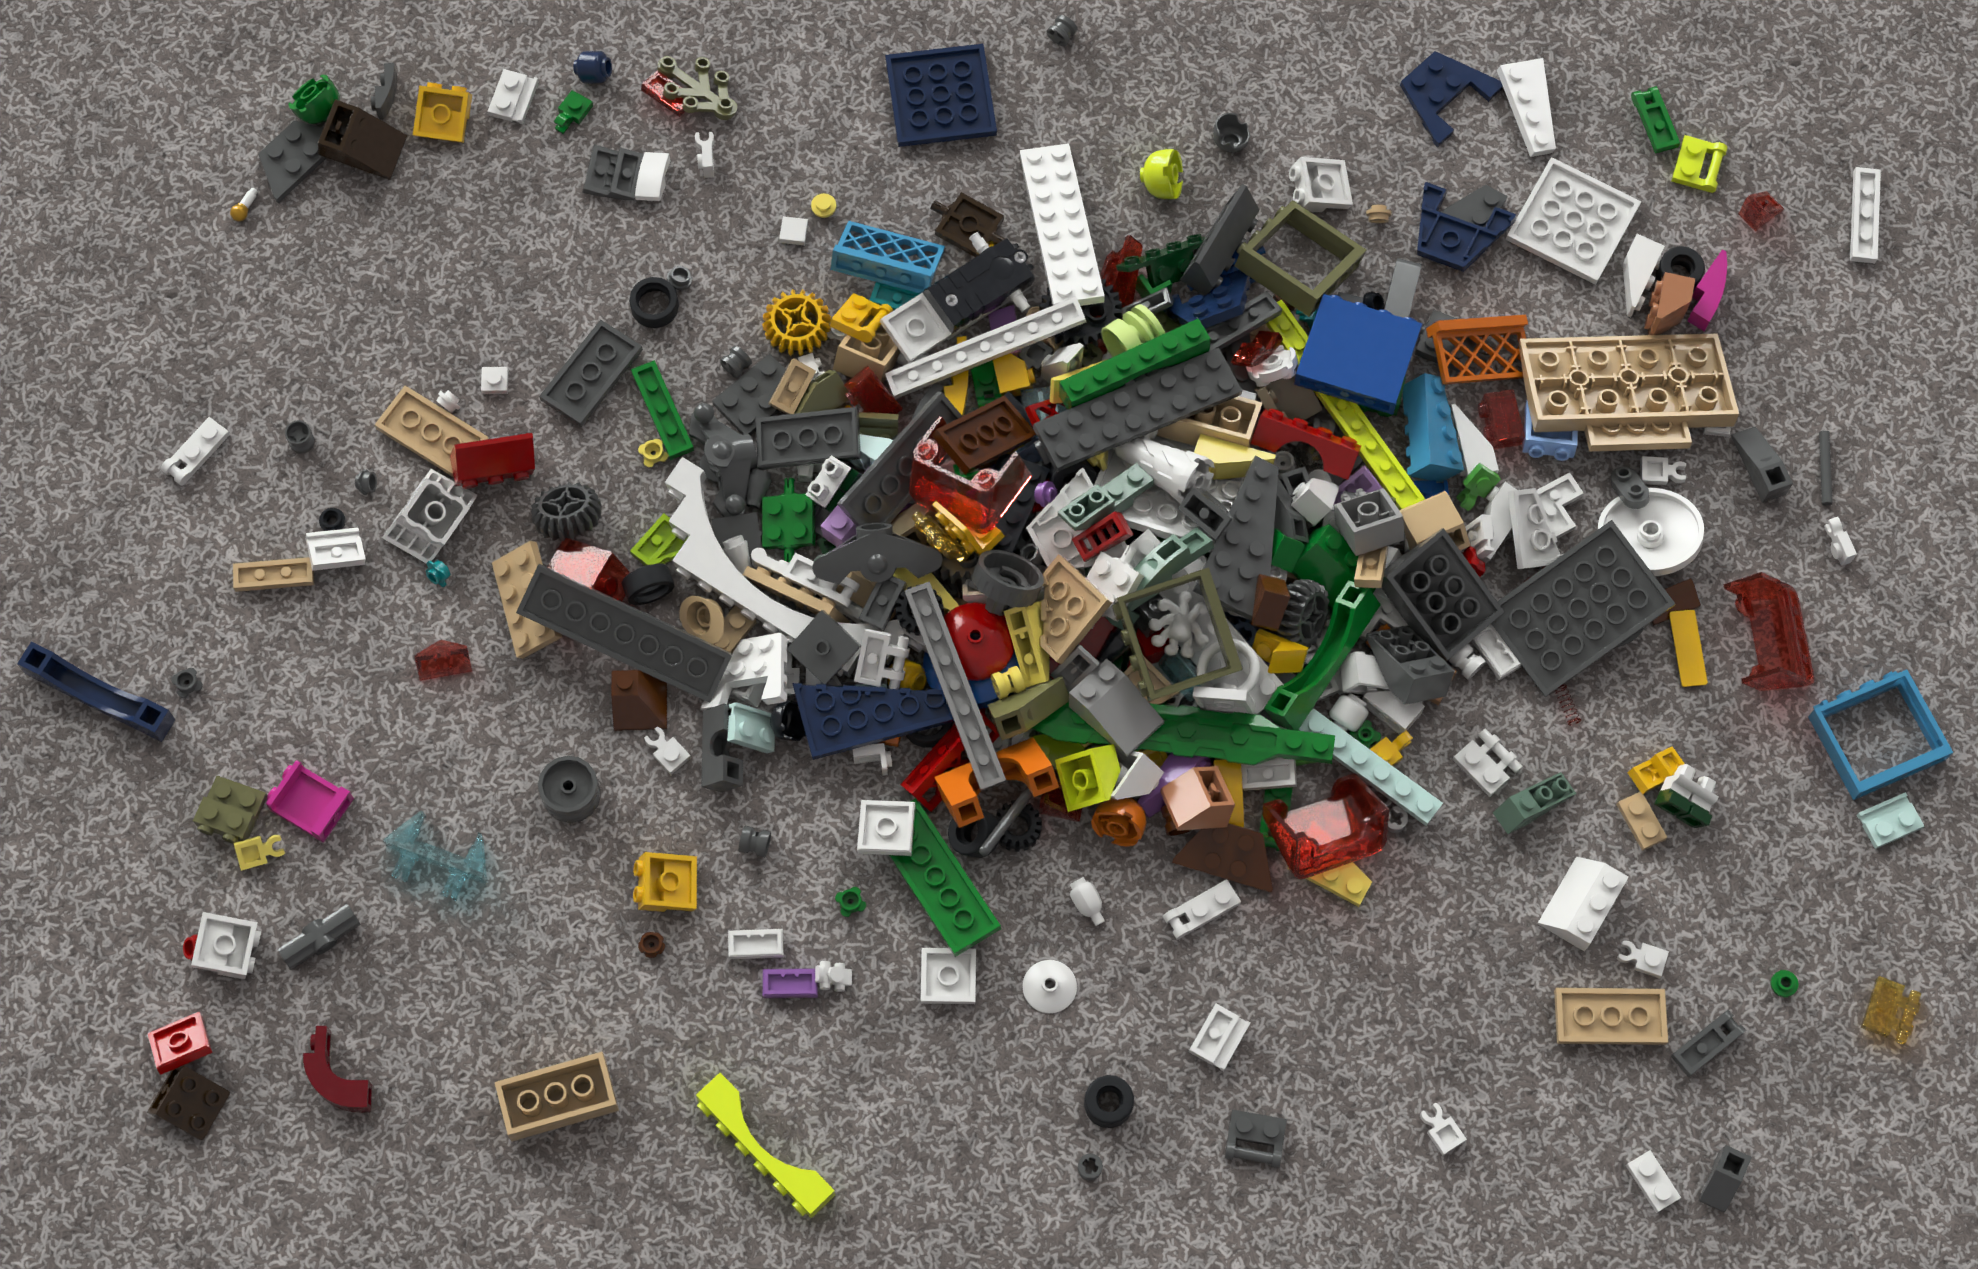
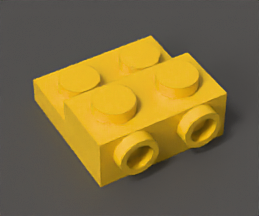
(442, 112)
(666, 882)

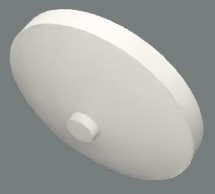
(1663, 532)

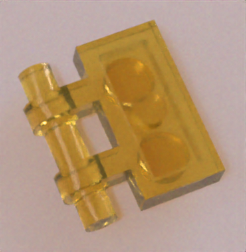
(938, 537)
(1883, 1007)

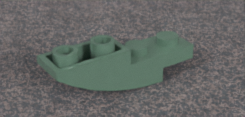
(1102, 501)
(1170, 558)

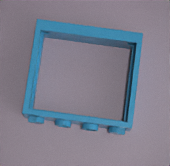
(1903, 681)

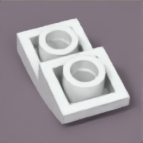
(652, 176)

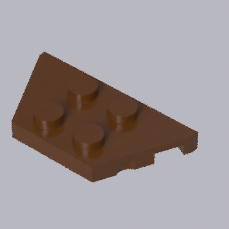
(1229, 854)

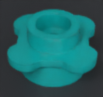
(437, 572)

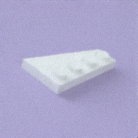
(1529, 101)

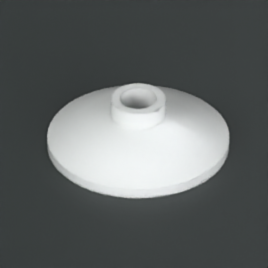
(1047, 999)

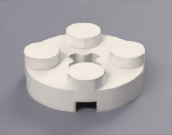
(1277, 366)

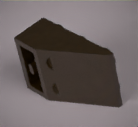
(360, 140)

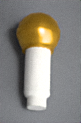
(240, 210)

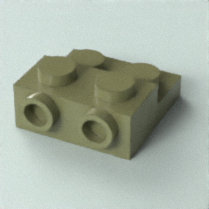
(229, 810)

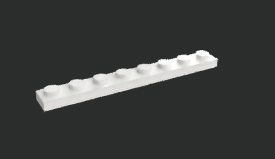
(985, 347)

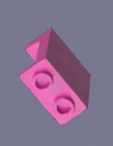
(308, 801)

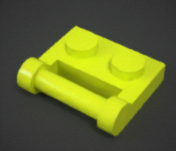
(1691, 161)

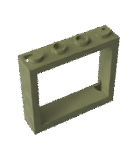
(1281, 282)
(1218, 621)

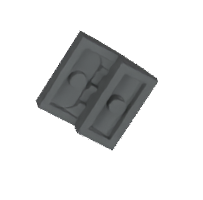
(612, 173)

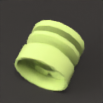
(1135, 329)

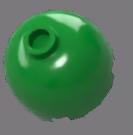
(314, 100)

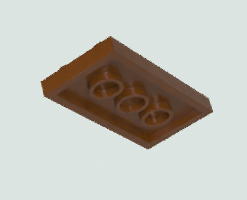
(984, 434)

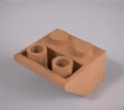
(1669, 302)
(1198, 799)

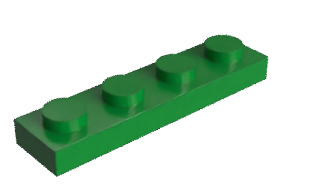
(662, 410)

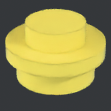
(823, 205)

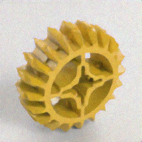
(781, 311)

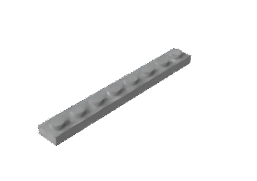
(955, 686)

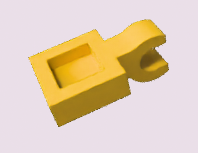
(1391, 750)

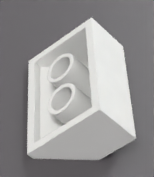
(1582, 901)

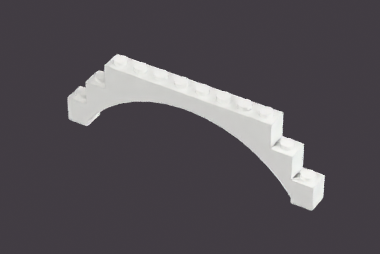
(708, 564)

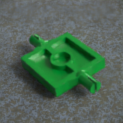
(788, 521)

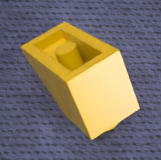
(1013, 374)

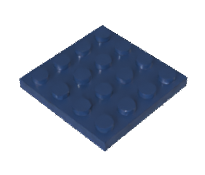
(940, 95)

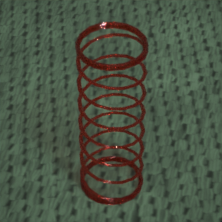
(1576, 718)

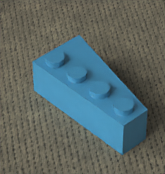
(1430, 430)

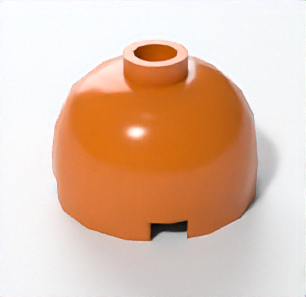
(1121, 820)

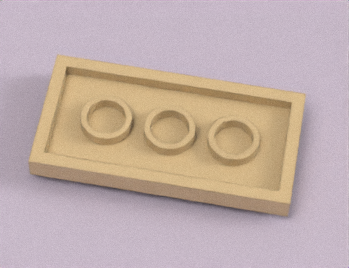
(425, 428)
(513, 576)
(1611, 1016)

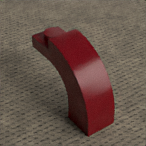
(339, 1092)

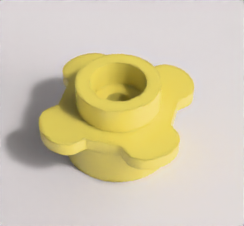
(648, 447)

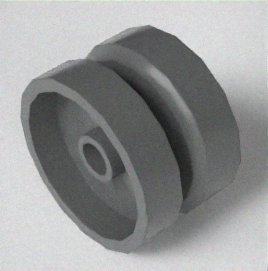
(583, 787)

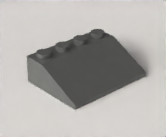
(1440, 595)

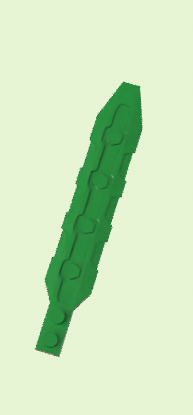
(1204, 733)

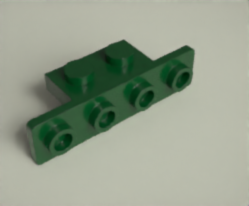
(1164, 263)

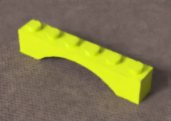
(802, 1185)

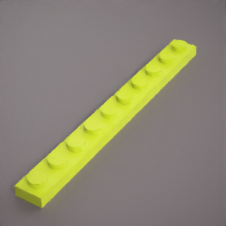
(1353, 422)

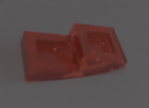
(1258, 350)

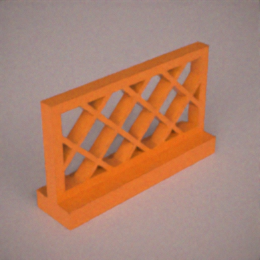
(1473, 329)

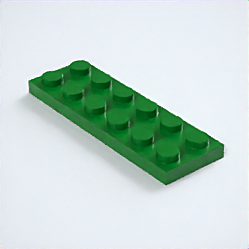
(944, 888)

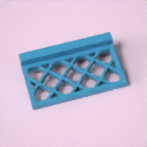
(885, 267)

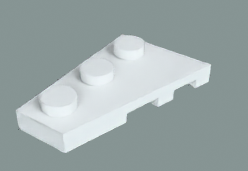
(1531, 534)

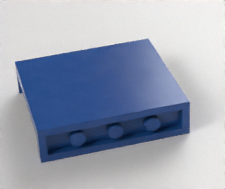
(1357, 353)

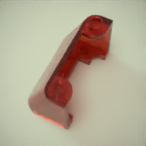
(1331, 830)

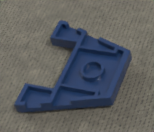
(1438, 83)
(1452, 239)
(1216, 306)

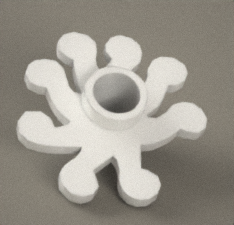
(1179, 626)

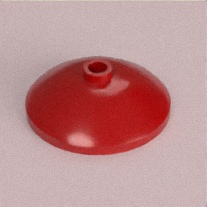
(988, 653)

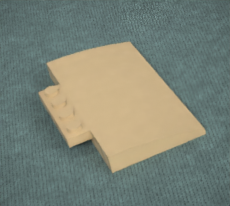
(1628, 388)

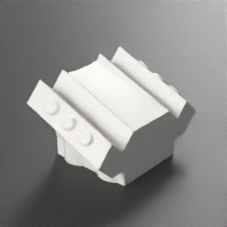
(430, 516)

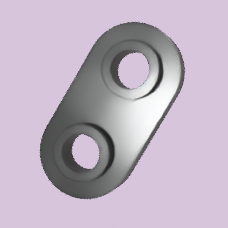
(1627, 482)

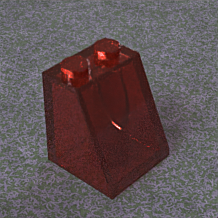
(591, 567)

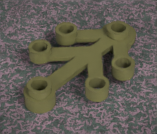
(721, 105)

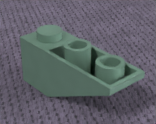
(1533, 802)

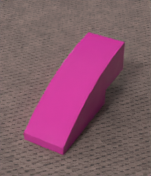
(1709, 292)

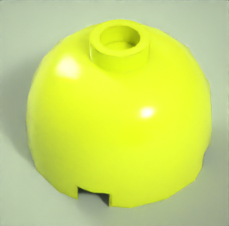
(1162, 173)

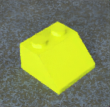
(1088, 776)

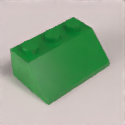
(1327, 561)

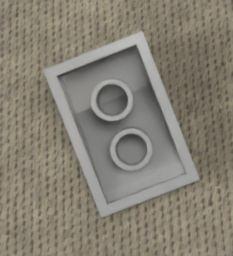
(1114, 708)

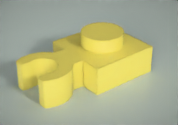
(254, 852)

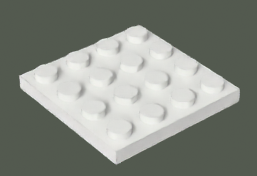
(1573, 220)

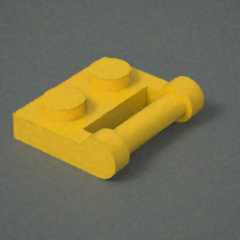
(855, 313)

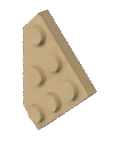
(1068, 608)

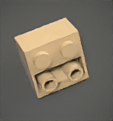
(1430, 516)

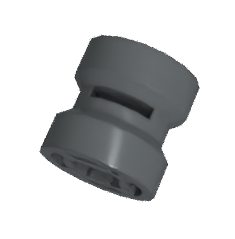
(295, 433)
(754, 841)

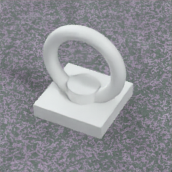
(1224, 696)

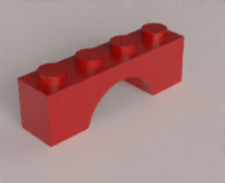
(1336, 452)

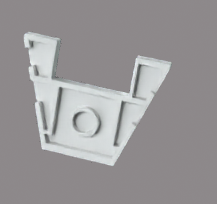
(1055, 536)
(752, 663)

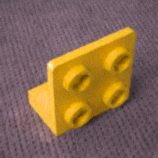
(969, 539)

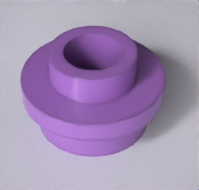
(1045, 493)

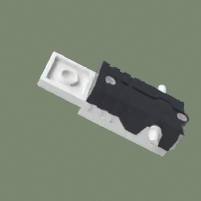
(961, 298)

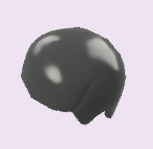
(1230, 133)

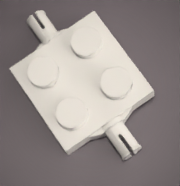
(1115, 577)

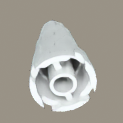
(1168, 466)

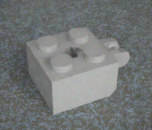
(1369, 521)

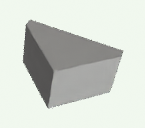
(1075, 667)

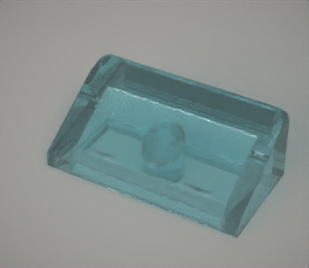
(1178, 670)

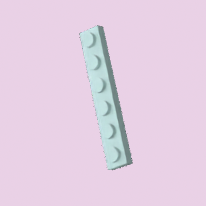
(1375, 770)

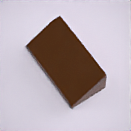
(1684, 596)

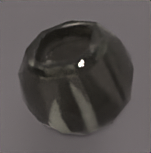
(1307, 456)

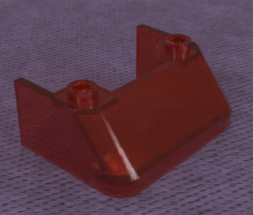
(974, 503)
(1776, 631)

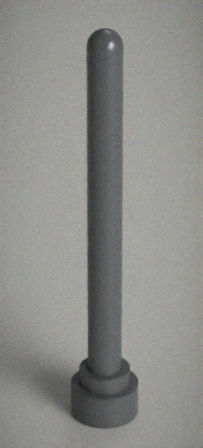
(1006, 821)

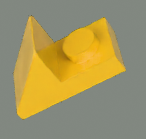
(1281, 653)

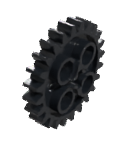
(1091, 330)

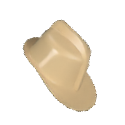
(702, 618)

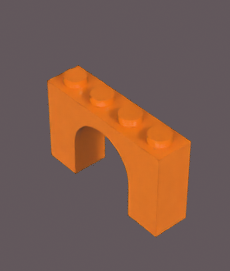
(1019, 762)

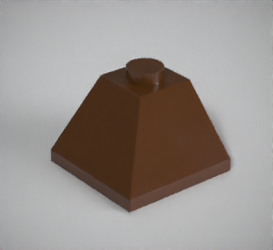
(638, 701)

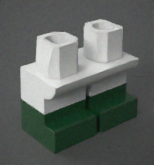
(832, 476)
(1686, 798)

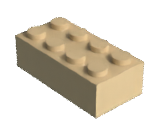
(1228, 421)
(556, 1096)

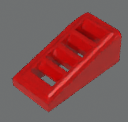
(1116, 538)

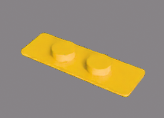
(1688, 648)

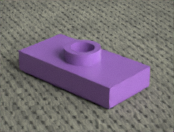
(789, 983)

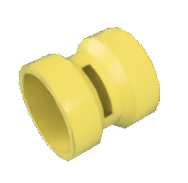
(1008, 682)

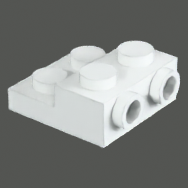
(1321, 184)
(225, 945)

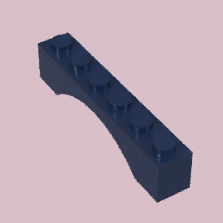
(78, 684)

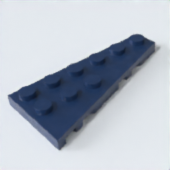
(864, 715)

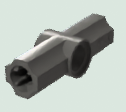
(319, 936)

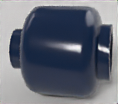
(592, 67)

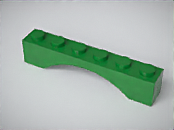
(1165, 350)
(1297, 697)

